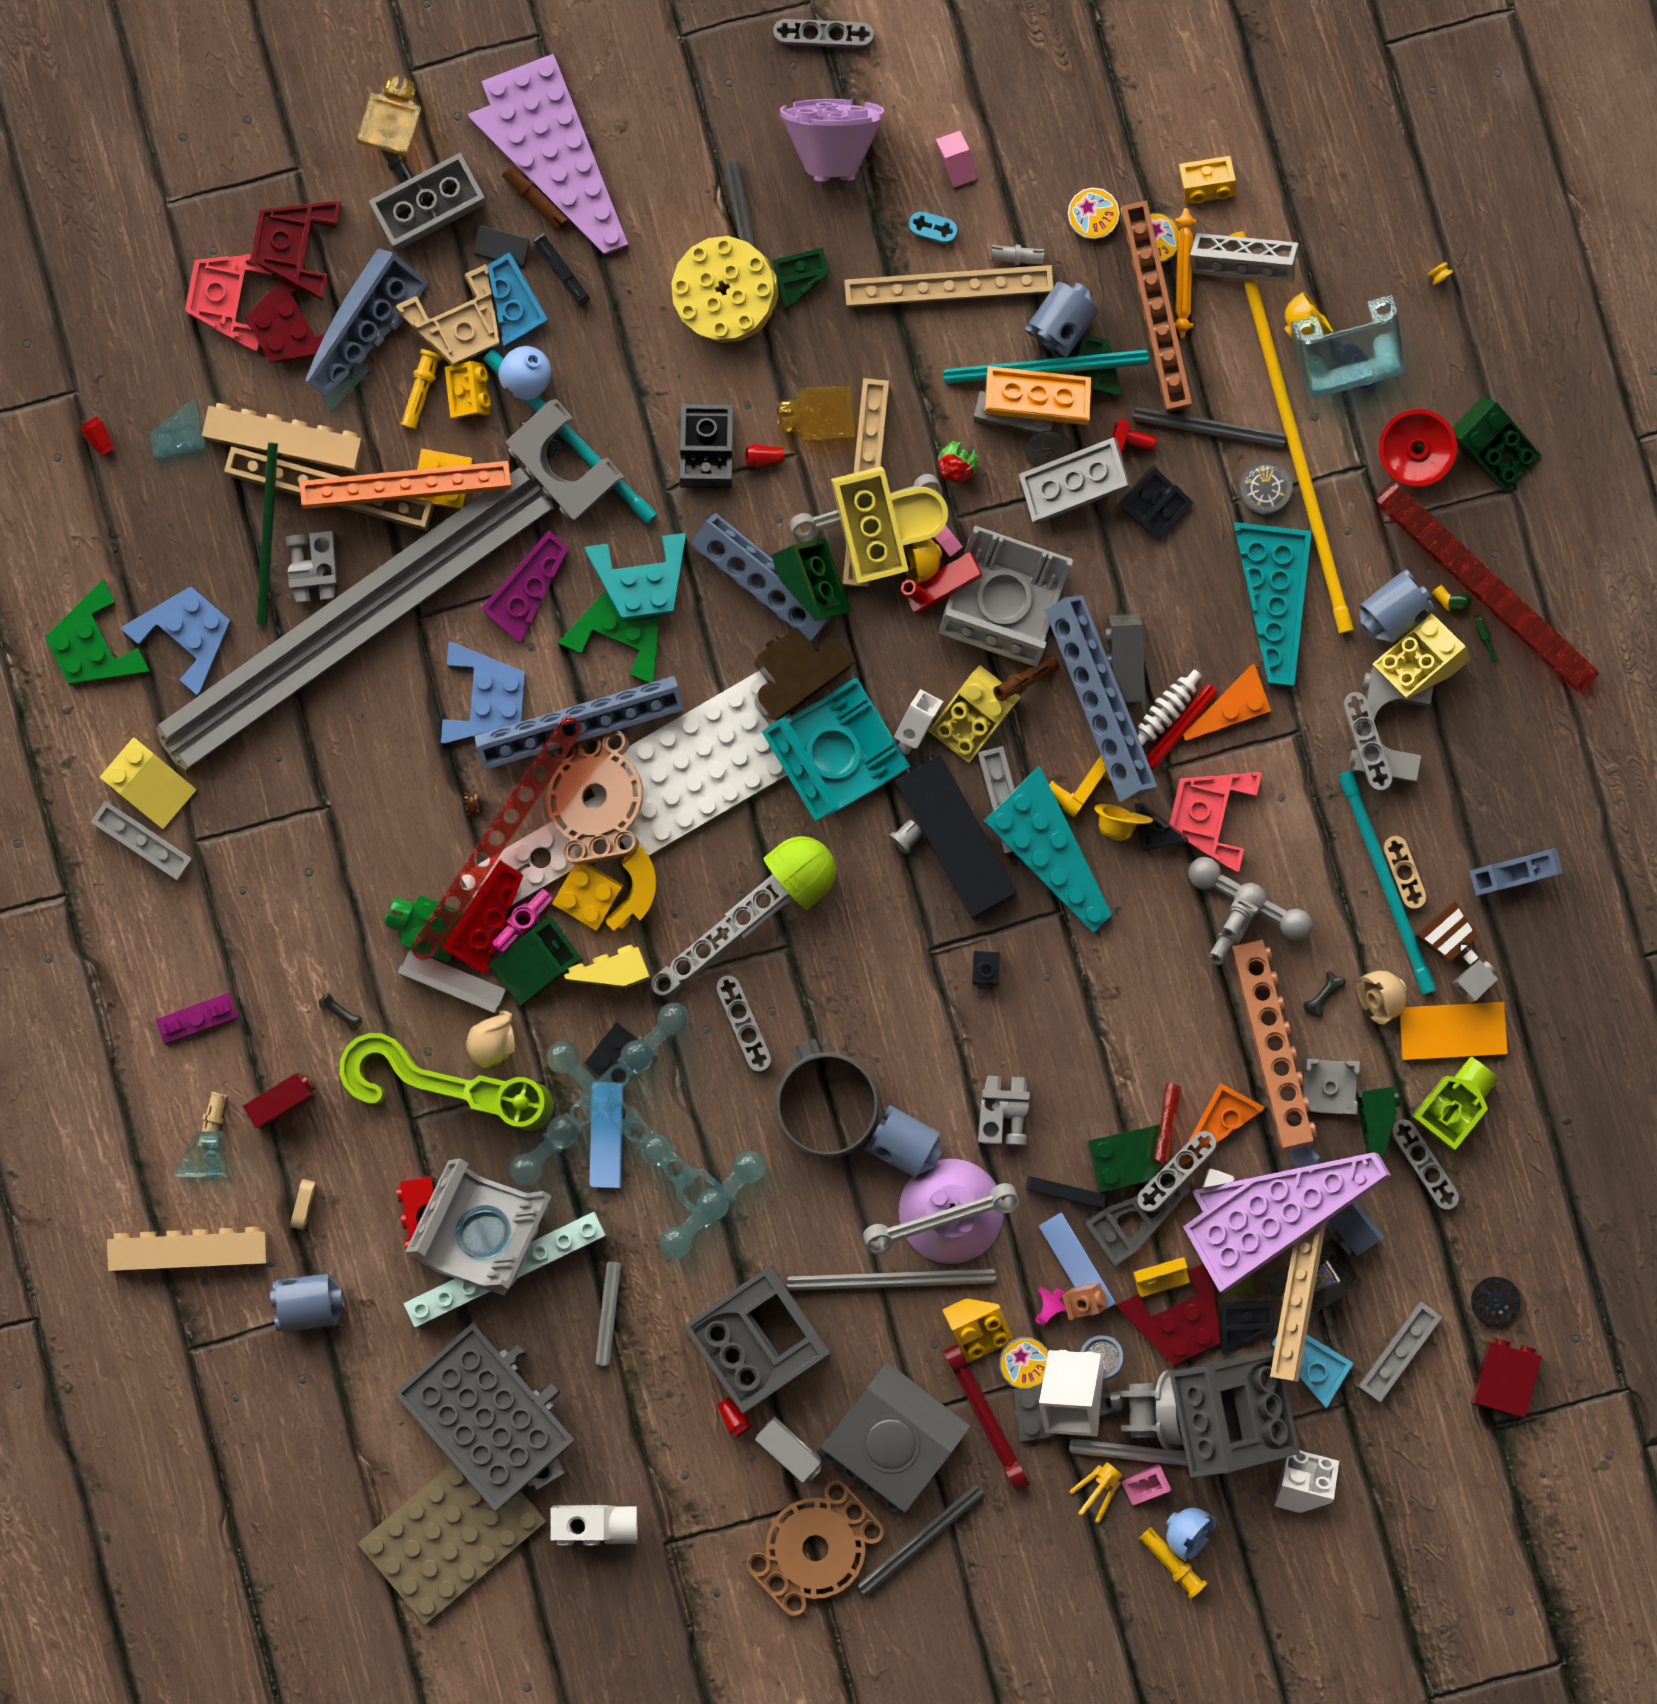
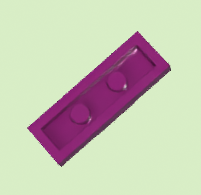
(197, 1018)

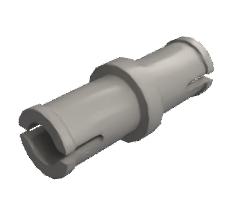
(1017, 254)

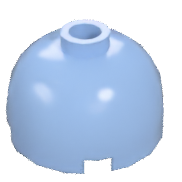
(525, 372)
(1188, 1531)

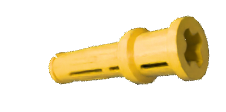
(423, 377)
(1181, 1571)

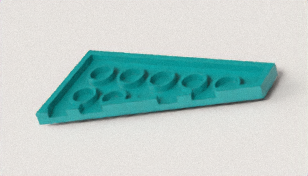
(1275, 580)
(1041, 838)

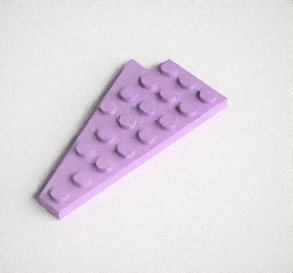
(543, 137)
(1265, 1215)

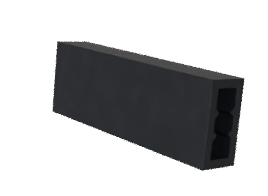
(955, 835)

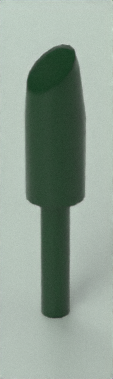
(1484, 635)

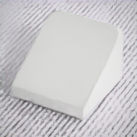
(1216, 1177)

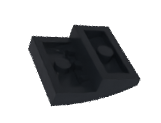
(1155, 503)

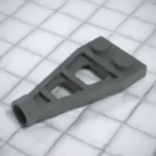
(1110, 1235)
(1030, 1417)

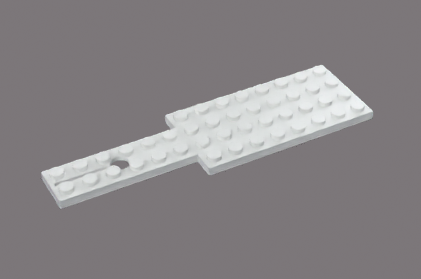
(688, 778)

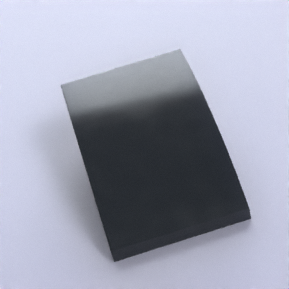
(706, 446)

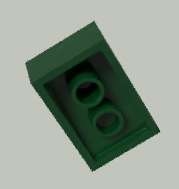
(812, 578)
(1377, 1117)
(1125, 1158)

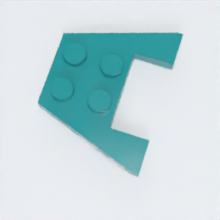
(643, 588)

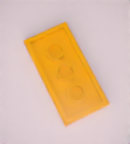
(1038, 395)
(1453, 1031)

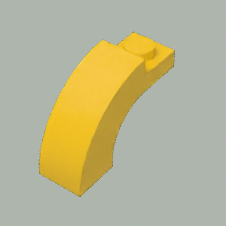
(641, 892)

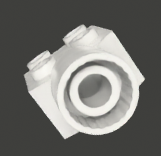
(601, 1522)

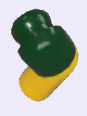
(1452, 602)

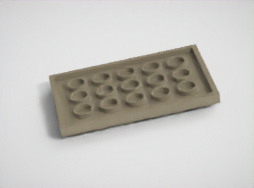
(446, 1540)

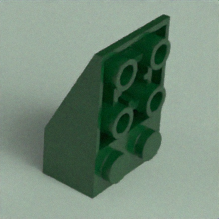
(1495, 443)
(535, 960)

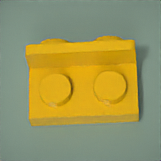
(1207, 180)
(467, 389)
(1161, 1277)

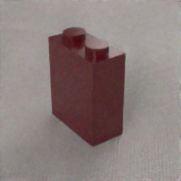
(279, 1100)
(1506, 1377)

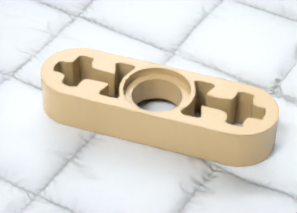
(1410, 863)

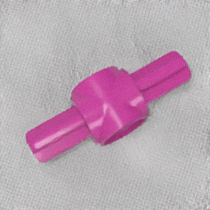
(528, 910)

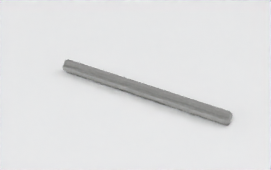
(899, 1279)

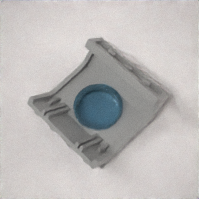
(477, 1228)

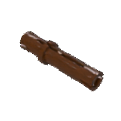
(534, 197)
(1007, 689)

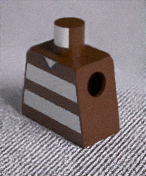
(1450, 935)

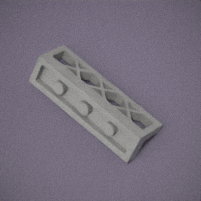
(1243, 262)
(453, 982)

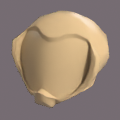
(491, 1040)

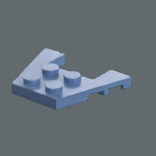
(192, 624)
(495, 695)

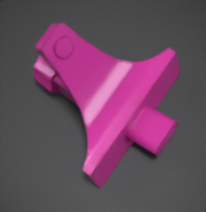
(1051, 1305)

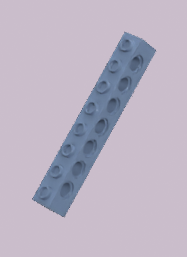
(1101, 698)
(595, 718)

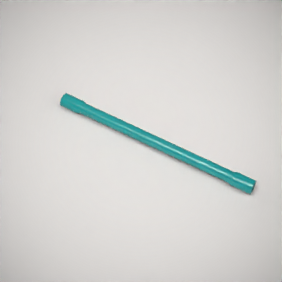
(635, 502)
(1420, 969)

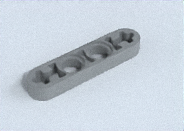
(823, 29)
(1370, 740)
(746, 1022)
(1427, 1162)
(1173, 1168)

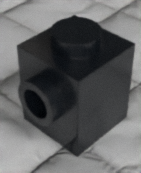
(985, 969)

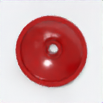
(1413, 429)

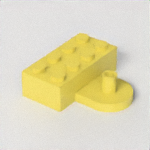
(882, 522)

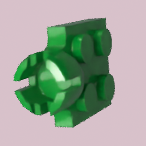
(412, 919)

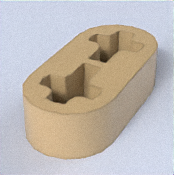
(303, 1204)

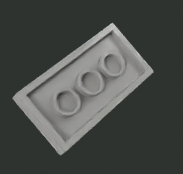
(1074, 480)

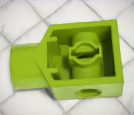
(1456, 1103)

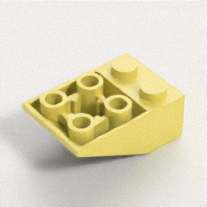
(1422, 658)
(972, 715)
(617, 971)

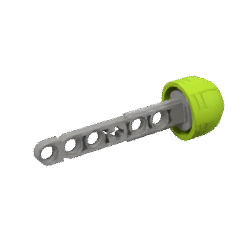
(800, 870)

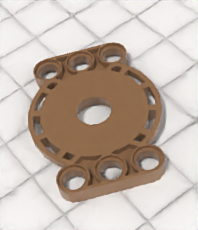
(611, 819)
(790, 1560)

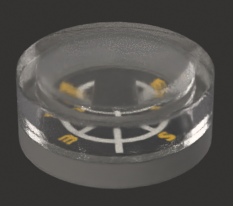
(1265, 487)

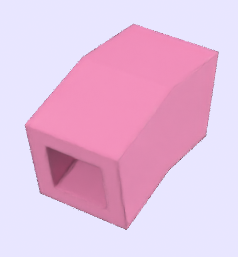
(947, 542)

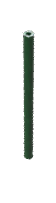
(267, 532)

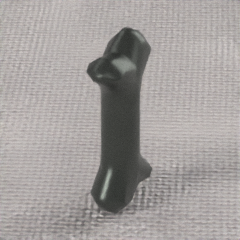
(1332, 984)
(352, 1020)

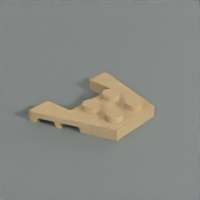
(462, 330)

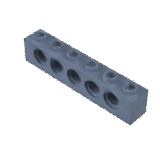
(756, 563)

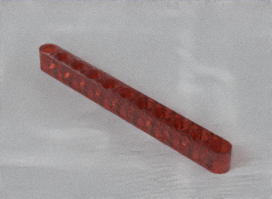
(1486, 587)
(494, 850)

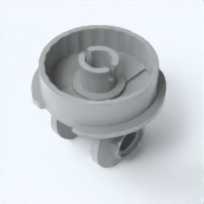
(1145, 1413)

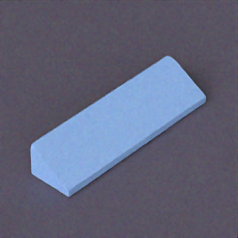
(605, 1146)
(1072, 1254)

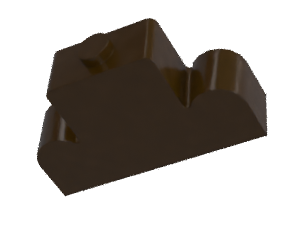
(796, 672)

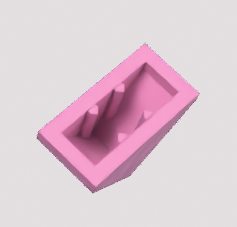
(957, 159)
(1146, 1485)

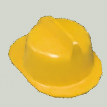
(1118, 822)

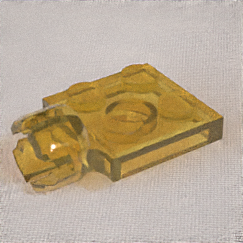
(390, 118)
(819, 413)

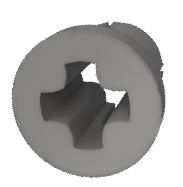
(906, 836)

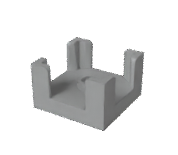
(1331, 1086)

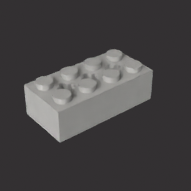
(430, 185)

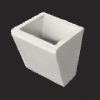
(1072, 1393)

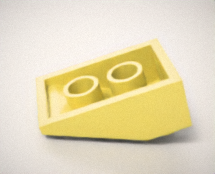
(148, 783)

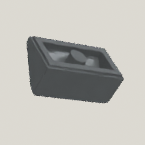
(497, 243)

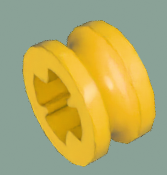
(1440, 273)

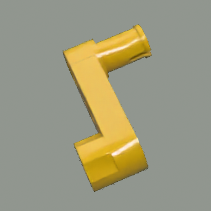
(1073, 802)

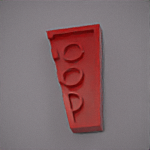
(484, 918)

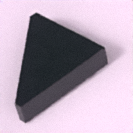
(1159, 832)

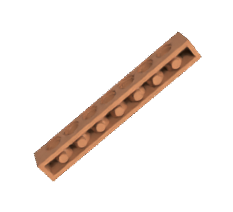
(1156, 306)
(1289, 1137)

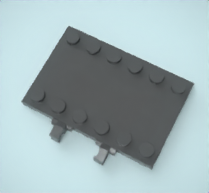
(486, 1415)

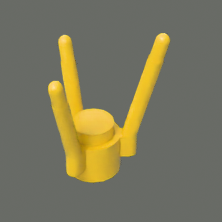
(1107, 1478)

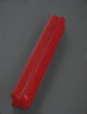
(1181, 725)

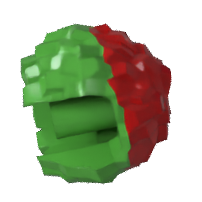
(956, 466)

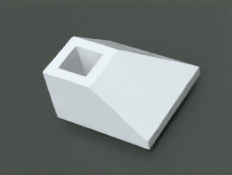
(1306, 1482)

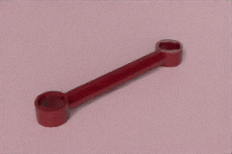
(986, 1417)

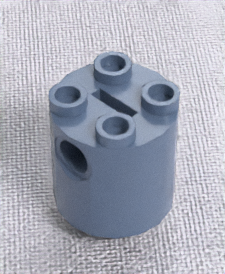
(1063, 318)
(1395, 609)
(905, 1143)
(307, 1302)

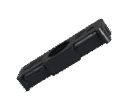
(561, 269)
(1066, 1191)

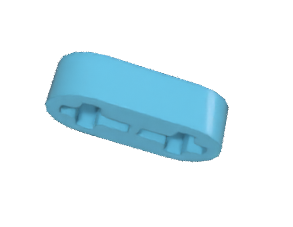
(930, 233)

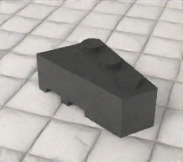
(1127, 655)

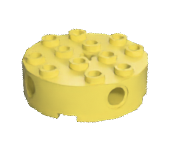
(747, 301)

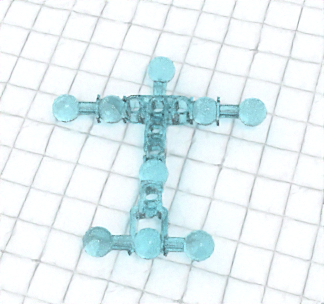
(654, 1147)

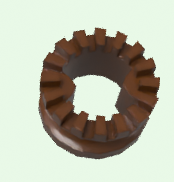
(473, 802)

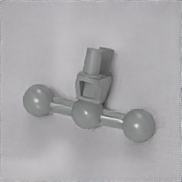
(1248, 902)

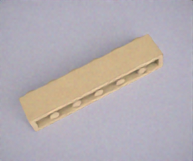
(293, 439)
(187, 1250)

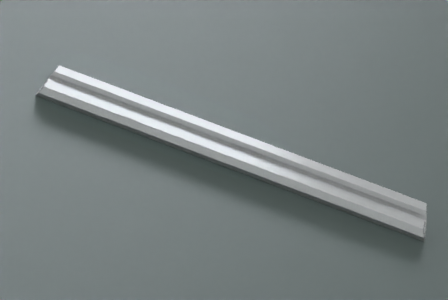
(352, 619)

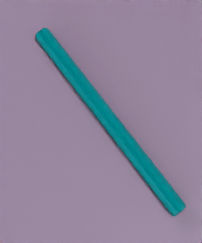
(1056, 365)

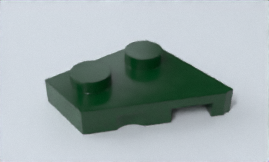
(799, 274)
(1102, 379)

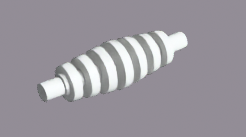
(1168, 707)

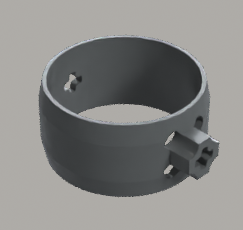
(809, 1052)

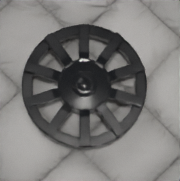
(1495, 1301)

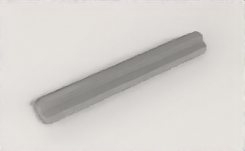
(608, 1313)

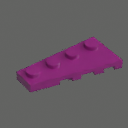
(520, 594)

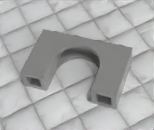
(531, 447)
(1380, 692)
(789, 1450)

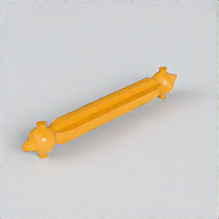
(1184, 273)

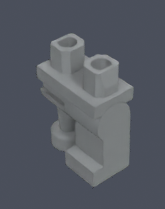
(313, 573)
(1003, 1105)

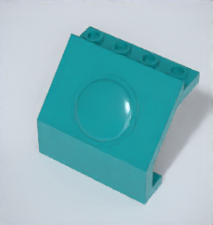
(836, 750)

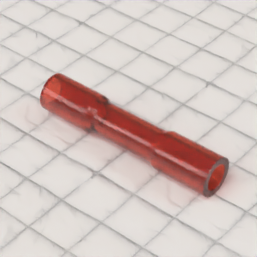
(1169, 1107)

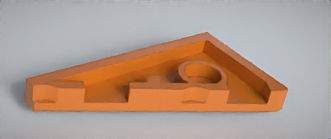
(1239, 703)
(1222, 1116)

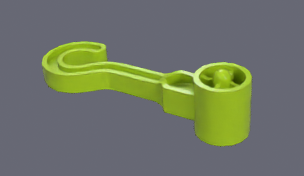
(516, 1101)

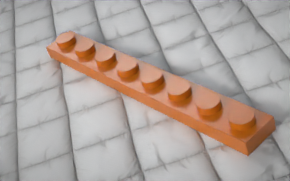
(405, 485)

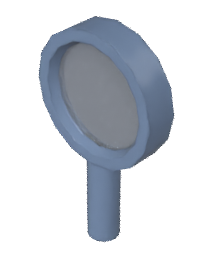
(1111, 1353)

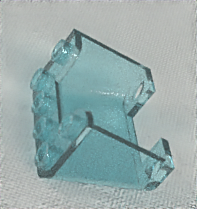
(1350, 355)

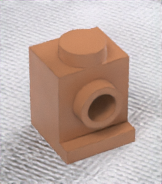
(1084, 1301)

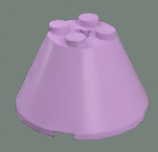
(831, 135)
(932, 1192)

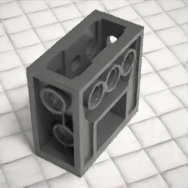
(748, 1338)
(1227, 1415)

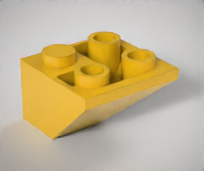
(978, 1327)

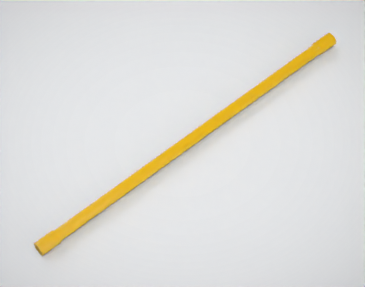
(1340, 610)

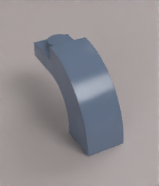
(1516, 872)

